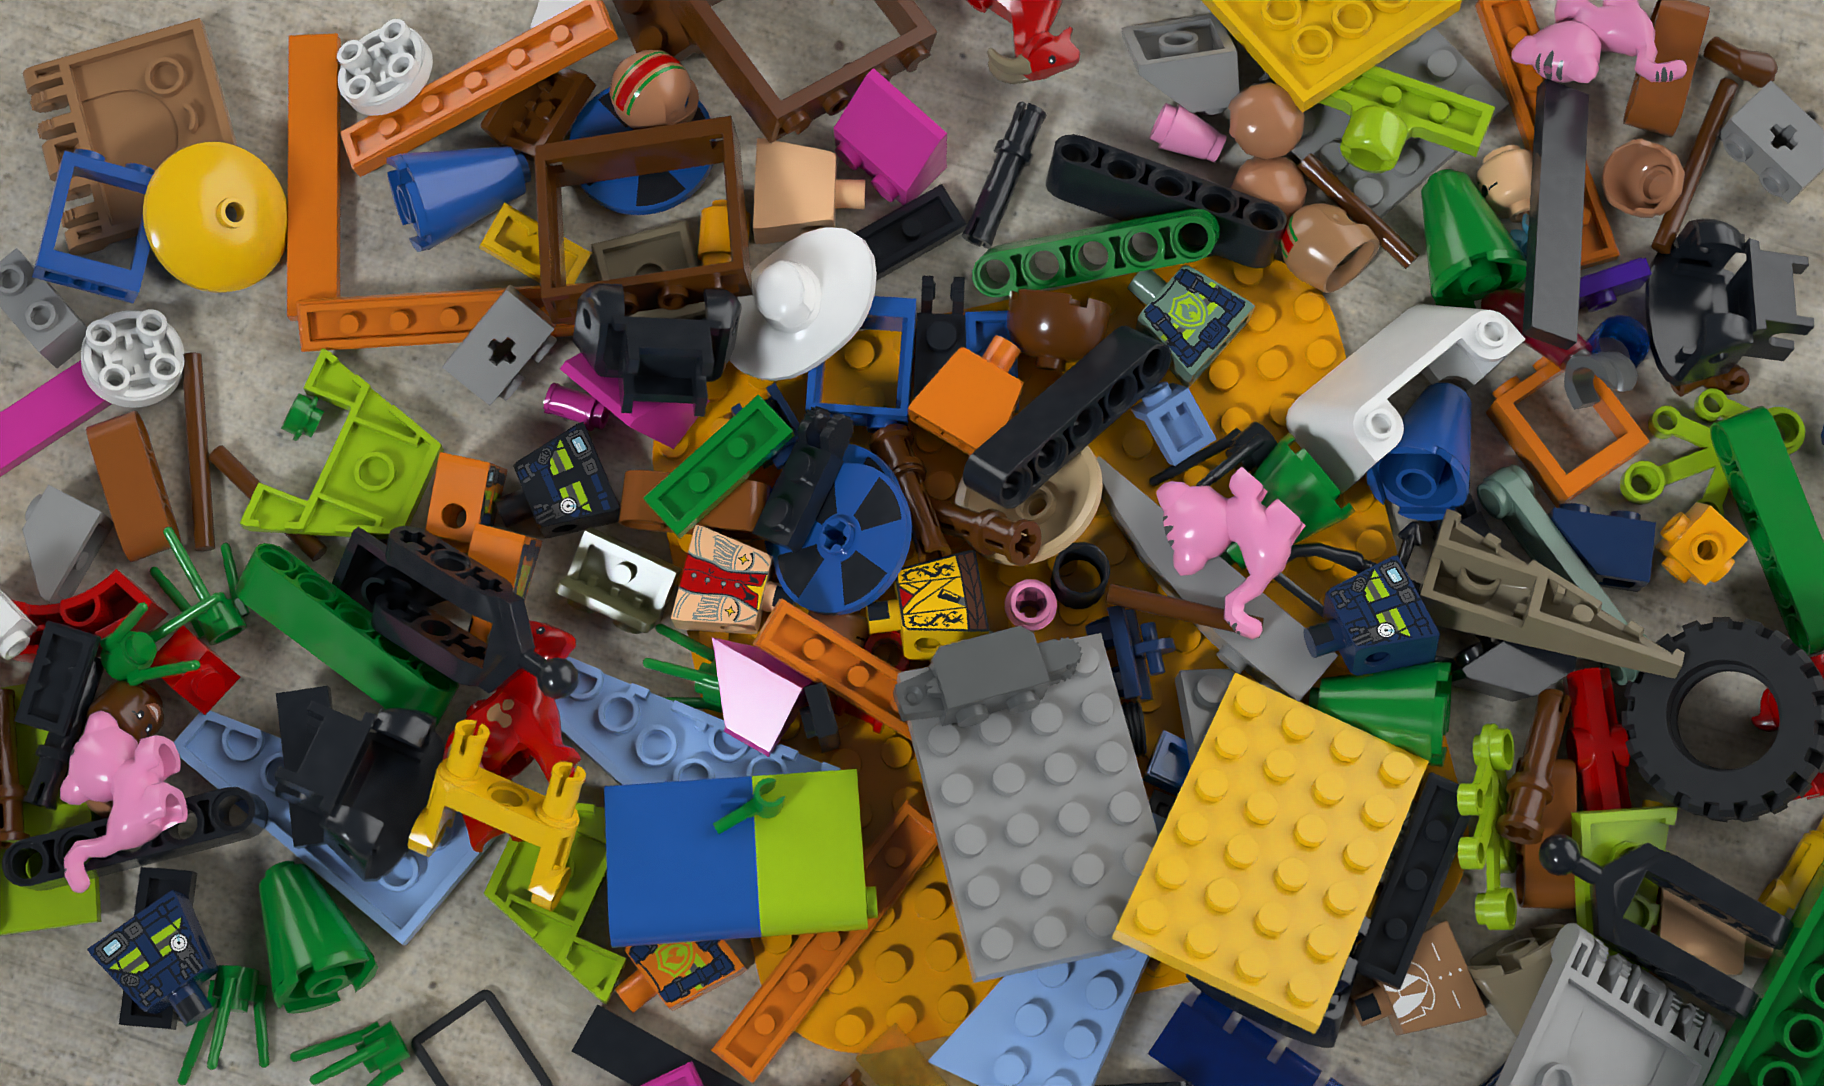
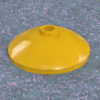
(189, 221)

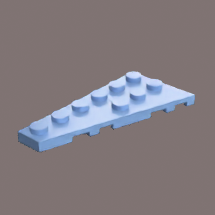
(659, 740)
(401, 901)
(1046, 1022)

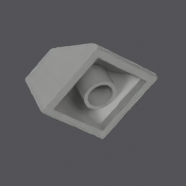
(1187, 61)

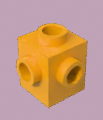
(1699, 545)

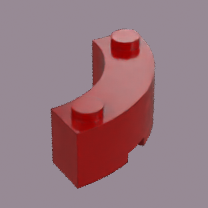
(93, 611)

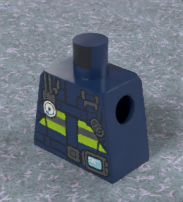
(1375, 622)
(161, 958)

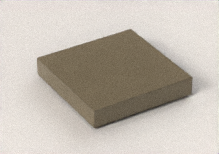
(648, 253)

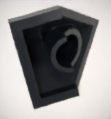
(367, 574)

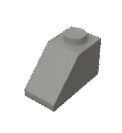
(62, 541)

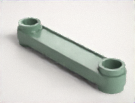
(1510, 497)

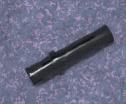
(1011, 158)
(56, 751)

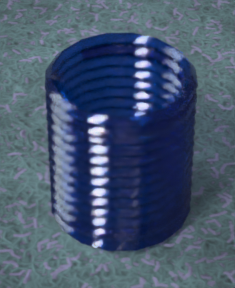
(1625, 330)

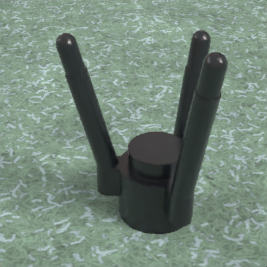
(1246, 449)

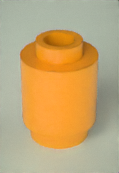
(714, 234)

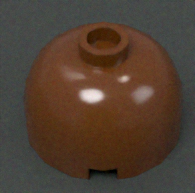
(1055, 326)

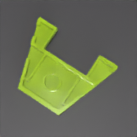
(371, 474)
(559, 929)

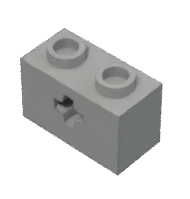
(1770, 119)
(39, 311)
(474, 358)

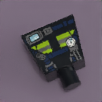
(562, 487)

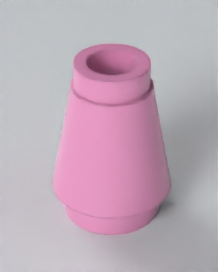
(1186, 134)
(1033, 594)

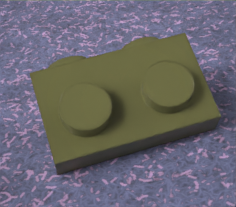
(619, 582)

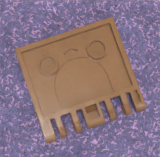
(132, 106)

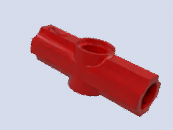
(1596, 740)

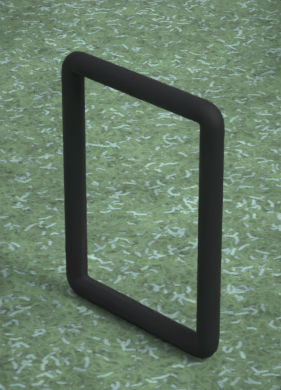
(459, 1011)

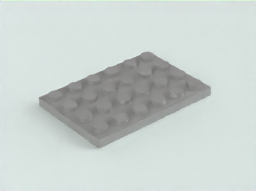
(1039, 821)

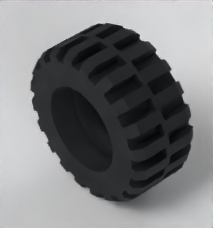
(1743, 791)

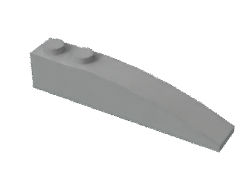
(1277, 657)

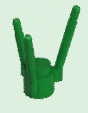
(221, 620)
(131, 653)
(705, 678)
(229, 992)
(379, 1049)

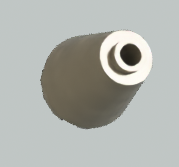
(1513, 972)

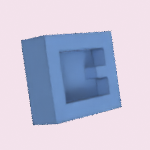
(1174, 421)

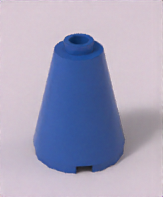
(453, 189)
(1432, 460)

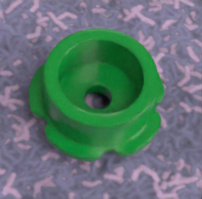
(302, 417)

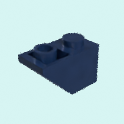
(1611, 547)

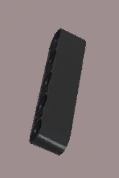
(1137, 188)
(1066, 417)
(212, 831)

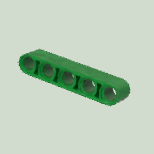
(1116, 239)
(1776, 520)
(339, 632)

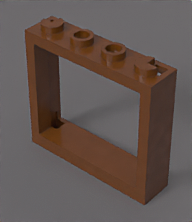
(827, 95)
(634, 155)

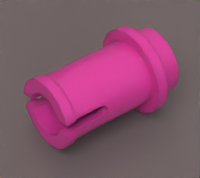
(575, 406)

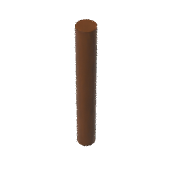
(1357, 210)
(247, 483)
(1169, 607)

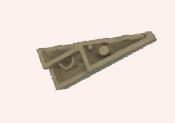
(1494, 594)

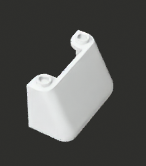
(1347, 414)

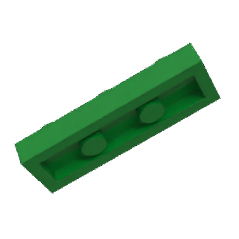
(719, 466)

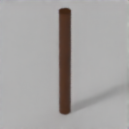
(1696, 164)
(198, 452)

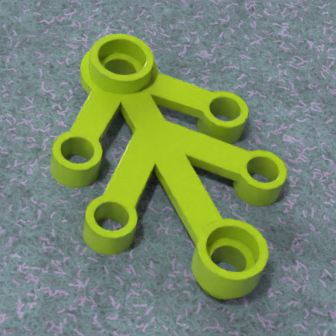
(1717, 488)
(1488, 798)

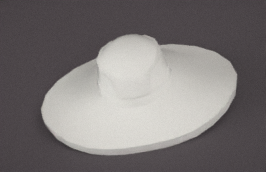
(804, 304)

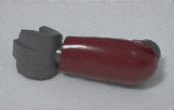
(1578, 362)

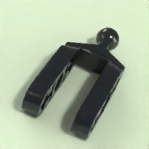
(479, 594)
(1614, 888)

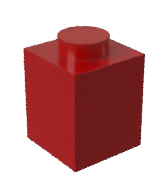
(202, 686)

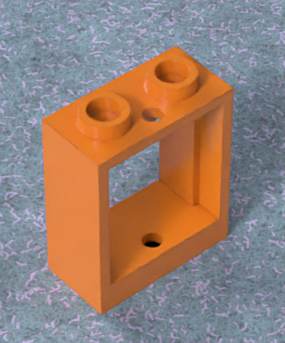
(1534, 454)

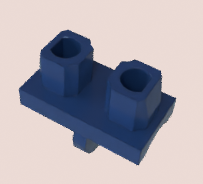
(1122, 633)

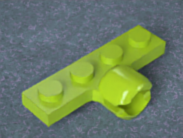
(1393, 107)

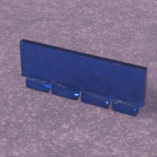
(1208, 1055)

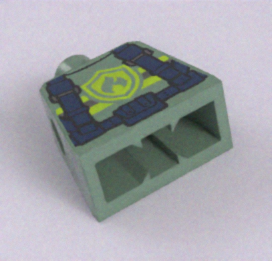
(1190, 317)

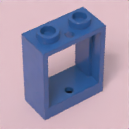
(84, 272)
(886, 315)

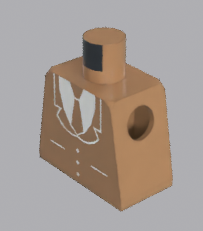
(1433, 994)

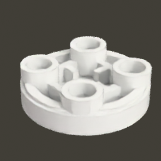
(384, 69)
(132, 358)

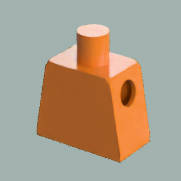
(970, 396)

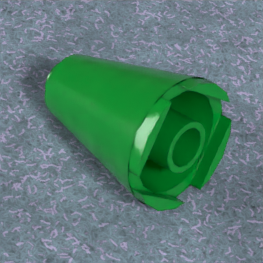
(1466, 242)
(1301, 487)
(1397, 705)
(309, 941)

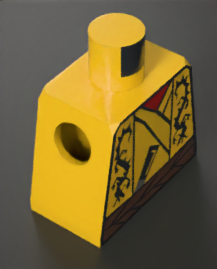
(933, 605)

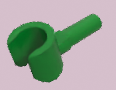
(754, 807)

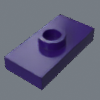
(1602, 287)

